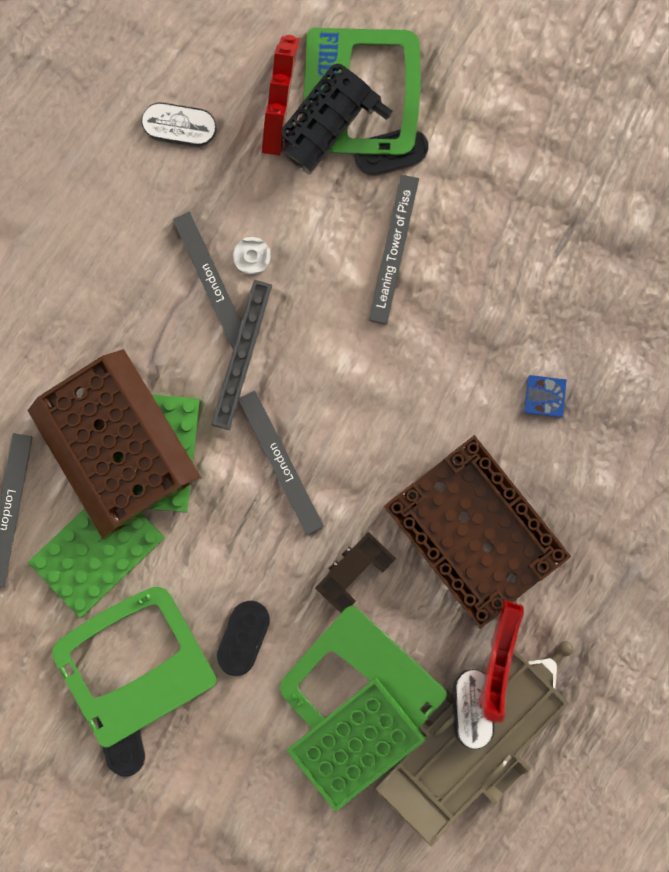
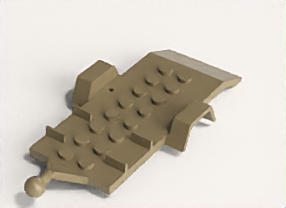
(445, 777)

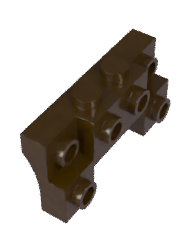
(350, 567)

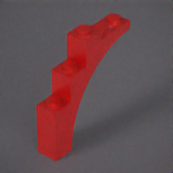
(279, 93)
(498, 665)

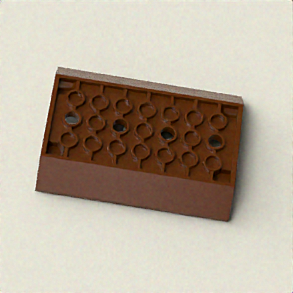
(130, 426)
(496, 516)

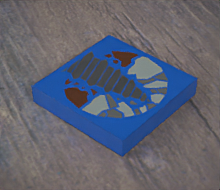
(545, 396)

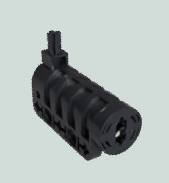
(328, 117)

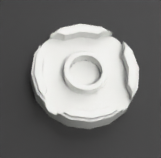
(251, 256)

